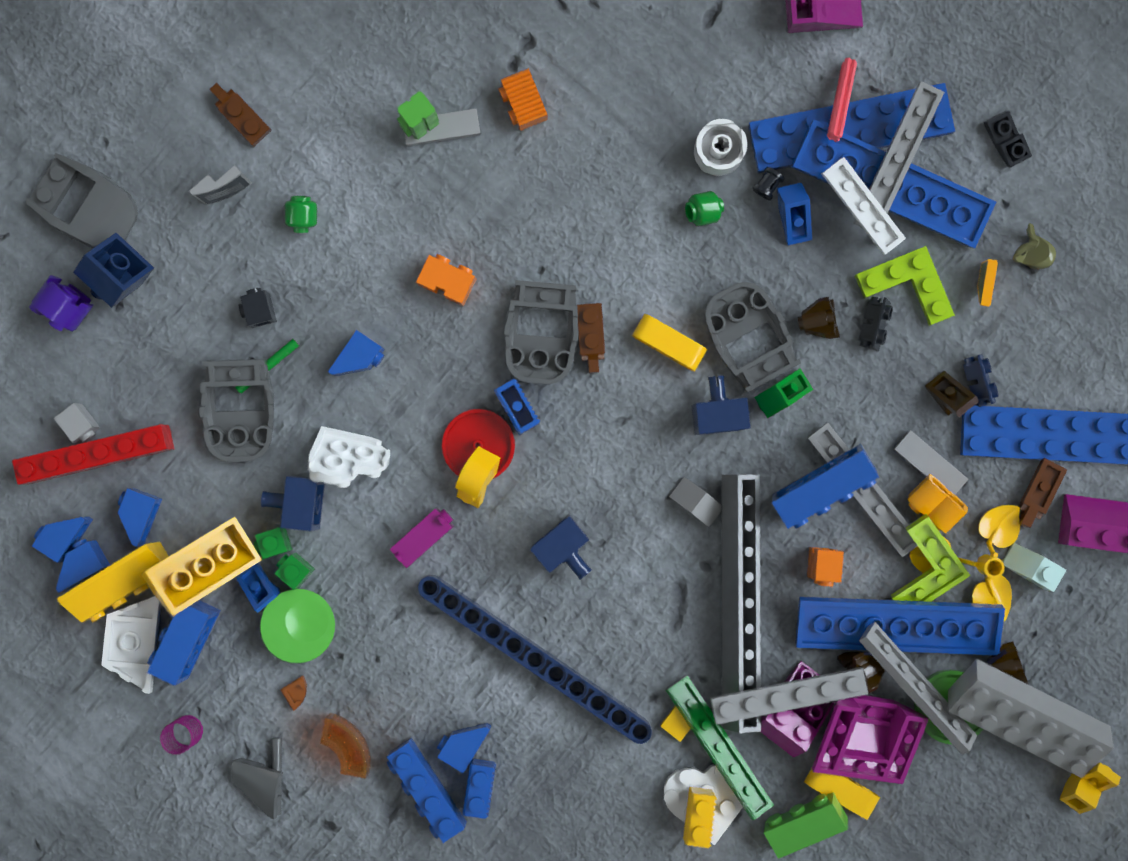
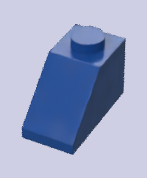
(795, 213)
(357, 356)
(138, 514)
(57, 538)
(81, 564)
(462, 745)

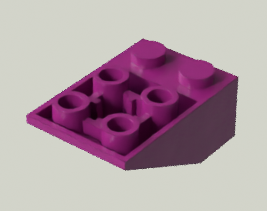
(823, 15)
(796, 728)

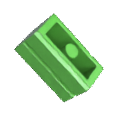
(417, 116)

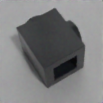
(257, 308)

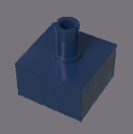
(113, 270)
(720, 413)
(299, 503)
(561, 546)

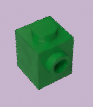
(272, 542)
(293, 570)

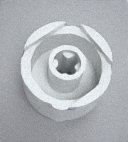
(730, 137)

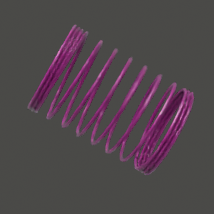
(182, 721)

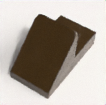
(951, 394)

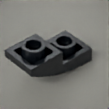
(1007, 140)

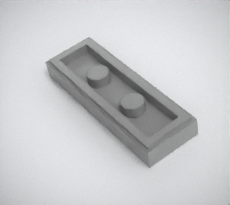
(451, 126)
(928, 461)

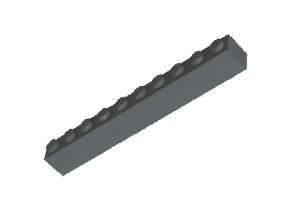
(741, 590)

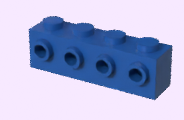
(426, 789)

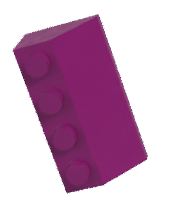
(1094, 523)

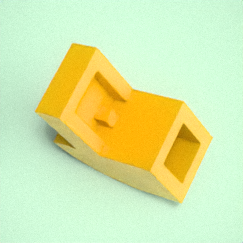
(476, 476)
(1084, 792)

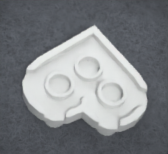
(343, 455)
(677, 789)

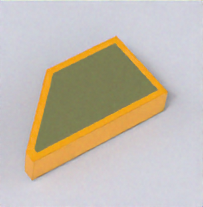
(986, 281)

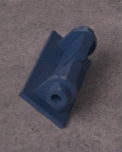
(979, 370)

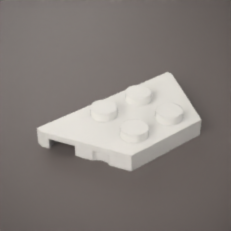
(130, 640)

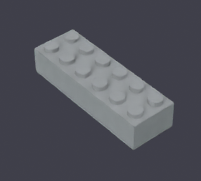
(1029, 718)

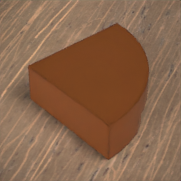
(295, 692)

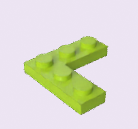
(920, 270)
(946, 567)

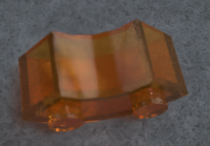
(348, 744)

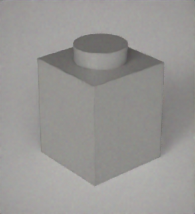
(77, 423)

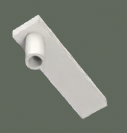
(863, 206)

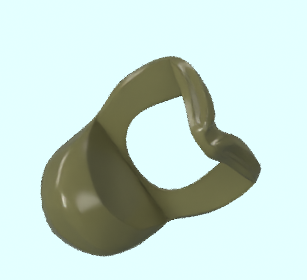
(1036, 253)

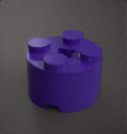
(61, 304)

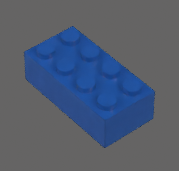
(824, 487)

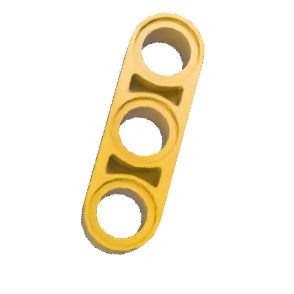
(669, 342)
(848, 792)

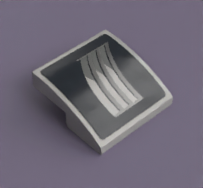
(228, 185)

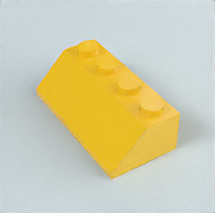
(201, 566)
(113, 584)

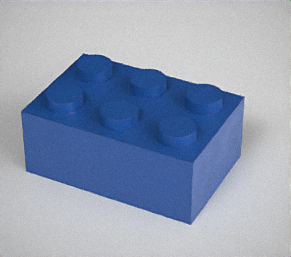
(182, 643)

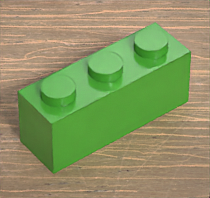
(805, 824)

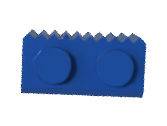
(517, 406)
(479, 788)

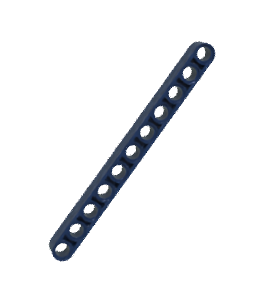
(542, 669)

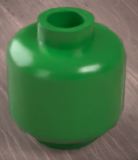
(704, 208)
(300, 213)

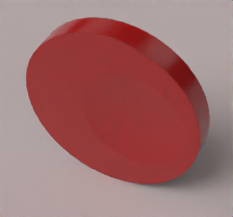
(477, 429)

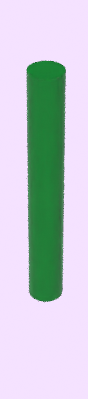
(275, 359)

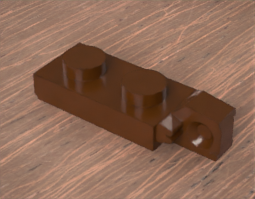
(240, 115)
(591, 335)
(1040, 491)

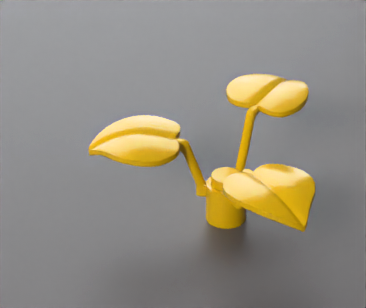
(1002, 529)

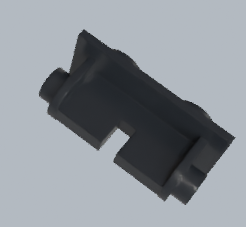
(875, 333)

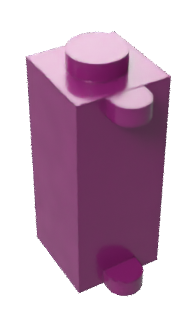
(422, 537)

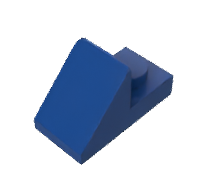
(257, 587)

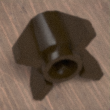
(820, 319)
(1008, 662)
(872, 668)

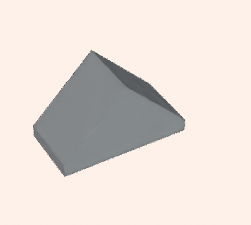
(696, 501)

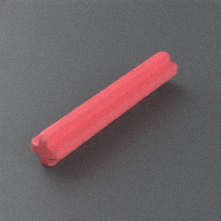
(842, 99)

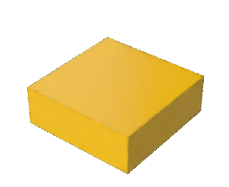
(675, 724)

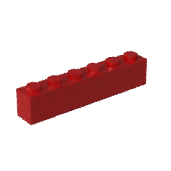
(93, 454)

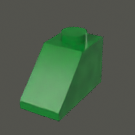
(783, 393)

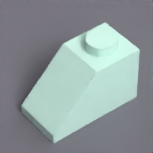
(1033, 567)

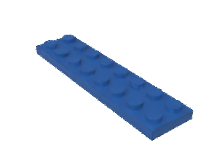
(869, 120)
(921, 197)
(1045, 434)
(909, 624)

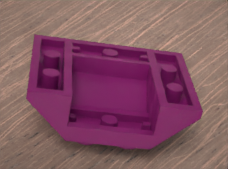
(870, 739)

